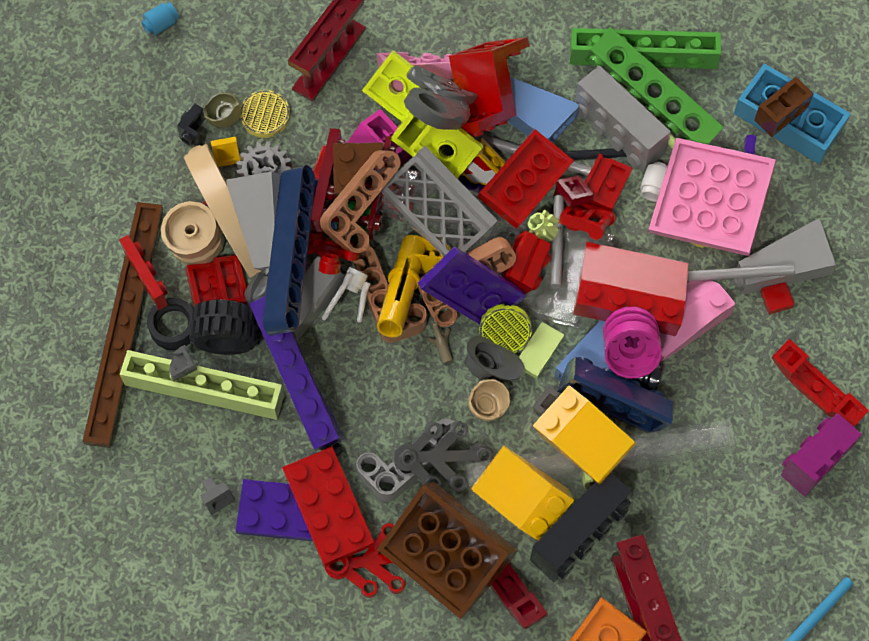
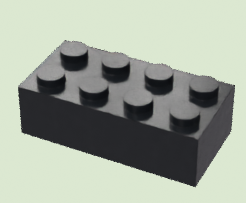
(580, 527)

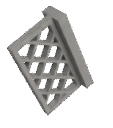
(448, 187)

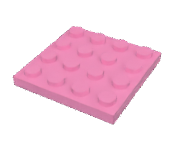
(712, 196)

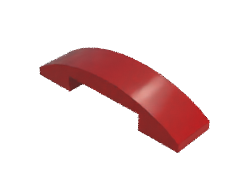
(815, 386)

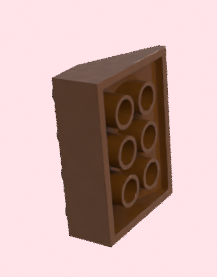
(446, 549)

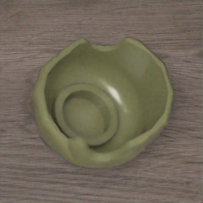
(222, 110)

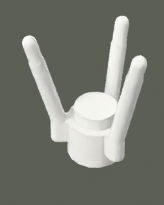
(353, 282)

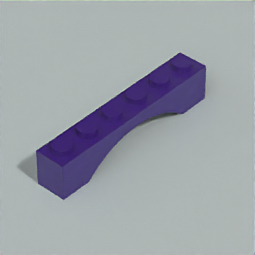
(304, 392)

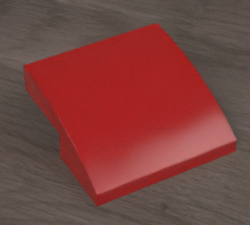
(217, 280)

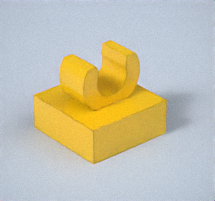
(225, 151)

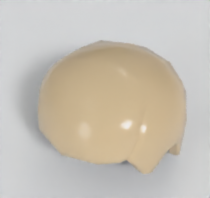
(488, 400)

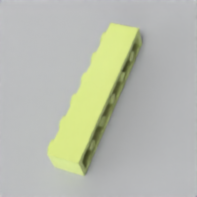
(203, 386)

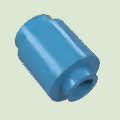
(159, 18)

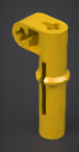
(414, 258)

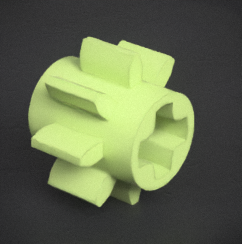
(543, 225)

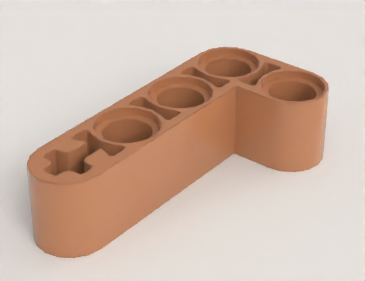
(363, 197)
(482, 254)
(378, 292)

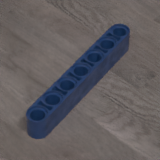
(289, 251)

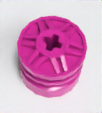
(632, 342)

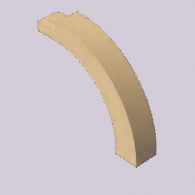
(217, 196)

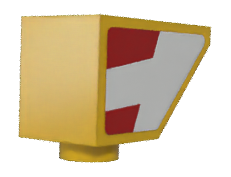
(484, 165)

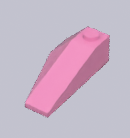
(429, 62)
(704, 309)

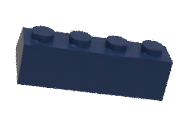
(618, 396)

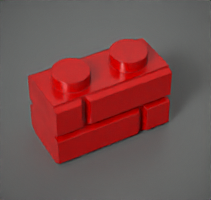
(531, 257)

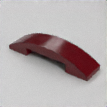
(517, 599)

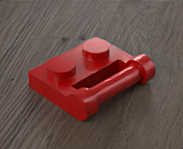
(581, 217)

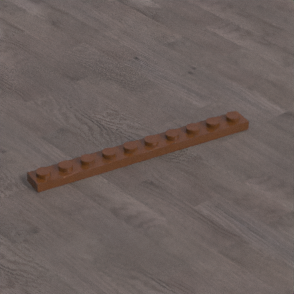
(121, 331)

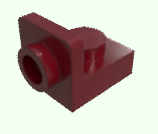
(573, 191)

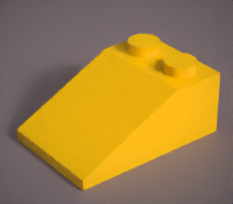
(584, 435)
(523, 493)

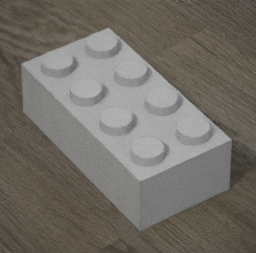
(621, 119)

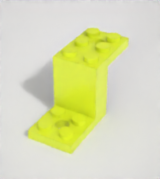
(413, 133)

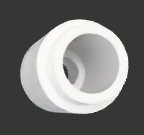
(653, 181)

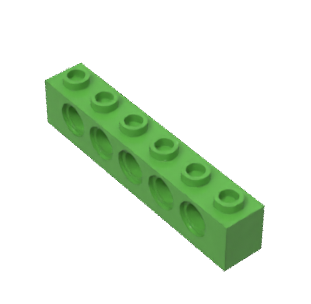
(611, 43)
(660, 48)

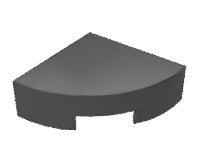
(181, 364)

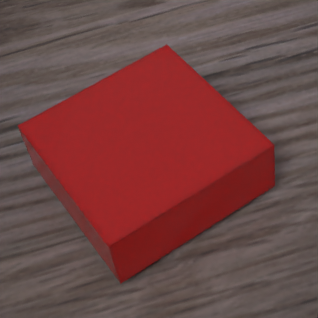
(777, 298)

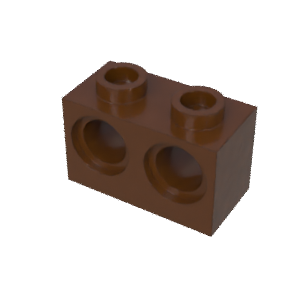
(783, 107)

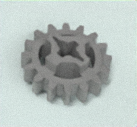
(261, 158)

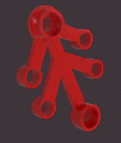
(329, 252)
(370, 561)

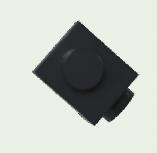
(188, 125)

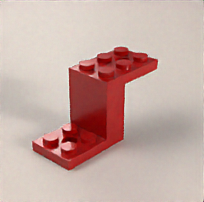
(486, 73)

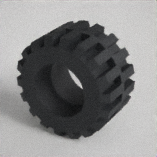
(223, 327)

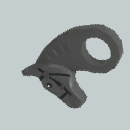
(438, 100)

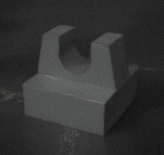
(216, 496)

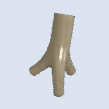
(441, 343)

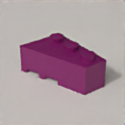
(819, 453)

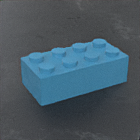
(809, 133)

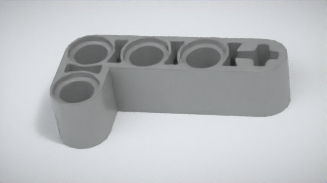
(391, 473)

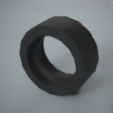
(154, 315)

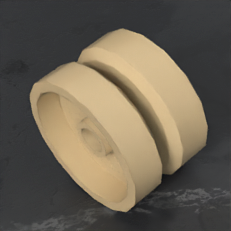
(192, 233)

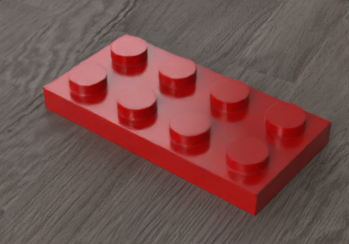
(525, 179)
(328, 506)

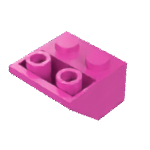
(375, 130)

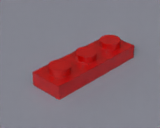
(145, 271)

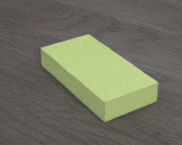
(540, 349)

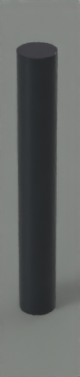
(593, 154)

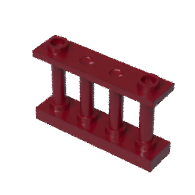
(326, 46)
(325, 189)
(644, 590)

